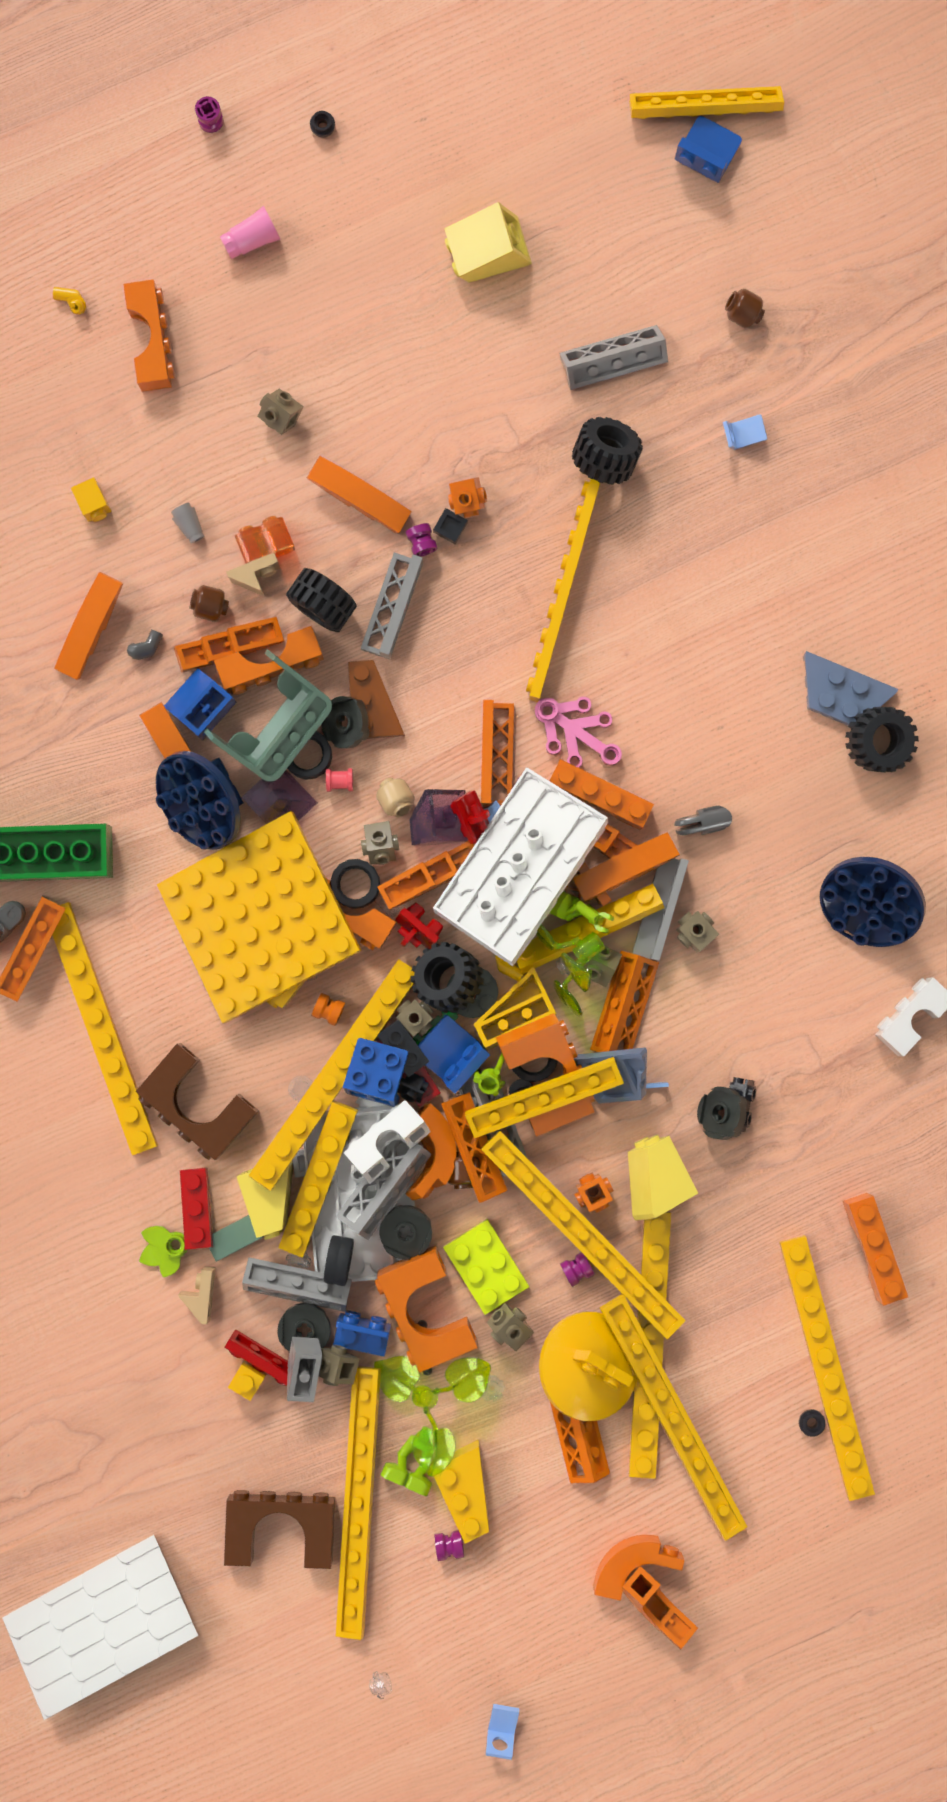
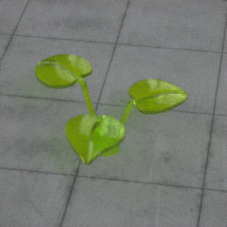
(584, 951)
(467, 1379)

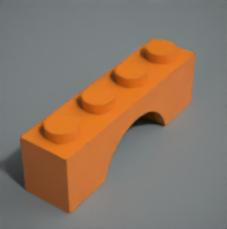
(152, 365)
(238, 673)
(602, 794)
(372, 927)
(880, 1259)

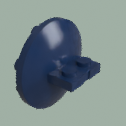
(198, 799)
(872, 901)

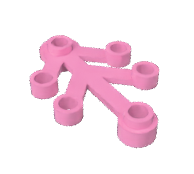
(574, 729)

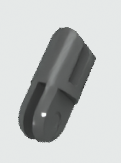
(709, 821)
(11, 916)

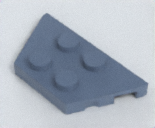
(841, 691)
(633, 1069)

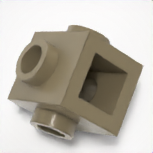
(279, 411)
(379, 843)
(706, 931)
(603, 966)
(422, 1010)
(510, 1327)
(338, 1366)

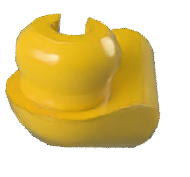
(72, 297)
(511, 971)

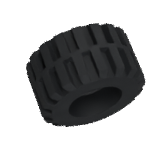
(607, 450)
(321, 599)
(901, 739)
(430, 969)

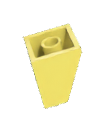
(487, 244)
(657, 1178)
(266, 1208)

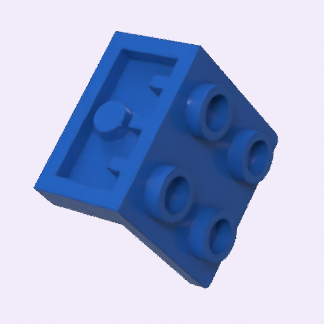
(452, 1053)
(375, 1072)
(362, 1333)

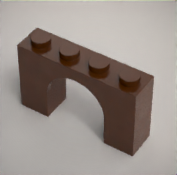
(161, 1093)
(312, 1512)

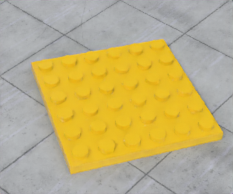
(258, 917)

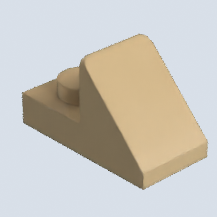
(247, 574)
(201, 1302)

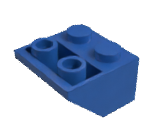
(200, 703)

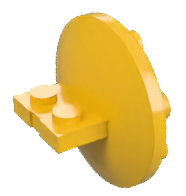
(585, 1368)

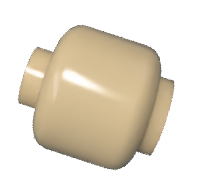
(395, 797)

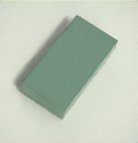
(233, 1238)

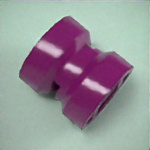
(211, 120)
(421, 540)
(577, 1269)
(447, 1546)

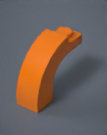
(442, 1146)
(629, 1555)
(650, 1601)

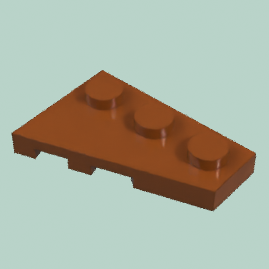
(368, 686)

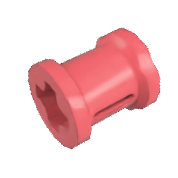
(339, 779)

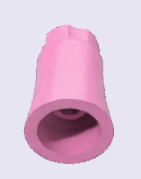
(250, 234)

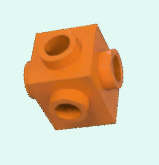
(458, 497)
(601, 1199)

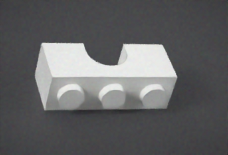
(898, 1030)
(400, 1124)

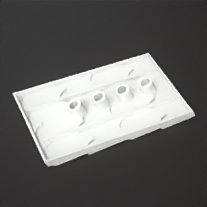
(520, 866)
(367, 1254)
(99, 1627)

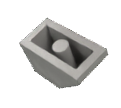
(303, 1369)

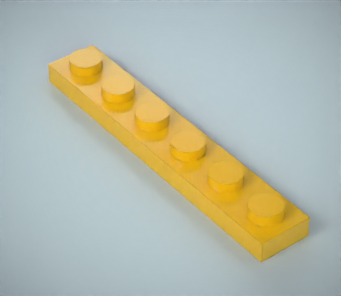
(706, 102)
(624, 910)
(544, 1097)
(318, 1178)

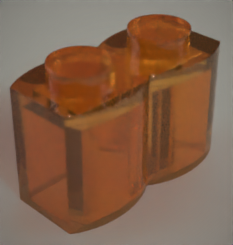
(264, 539)

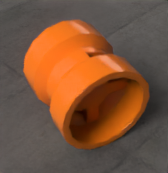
(328, 1009)

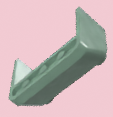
(286, 731)

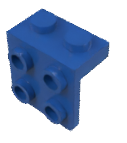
(708, 148)

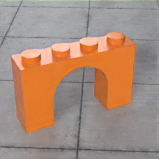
(539, 1040)
(426, 1345)

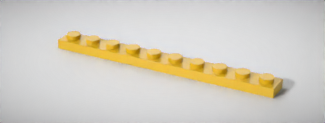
(562, 589)
(103, 1033)
(331, 1078)
(583, 1234)
(827, 1368)
(673, 1417)
(644, 1419)
(358, 1503)

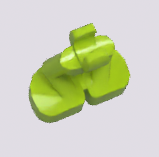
(570, 907)
(400, 1475)

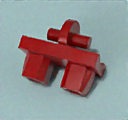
(471, 816)
(414, 930)

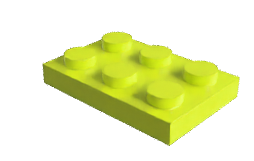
(486, 1266)

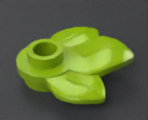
(160, 1250)

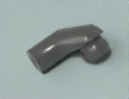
(147, 648)

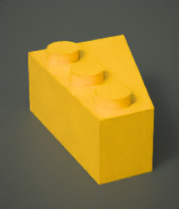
(519, 1006)
(465, 1492)

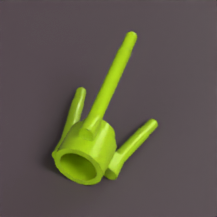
(490, 1078)

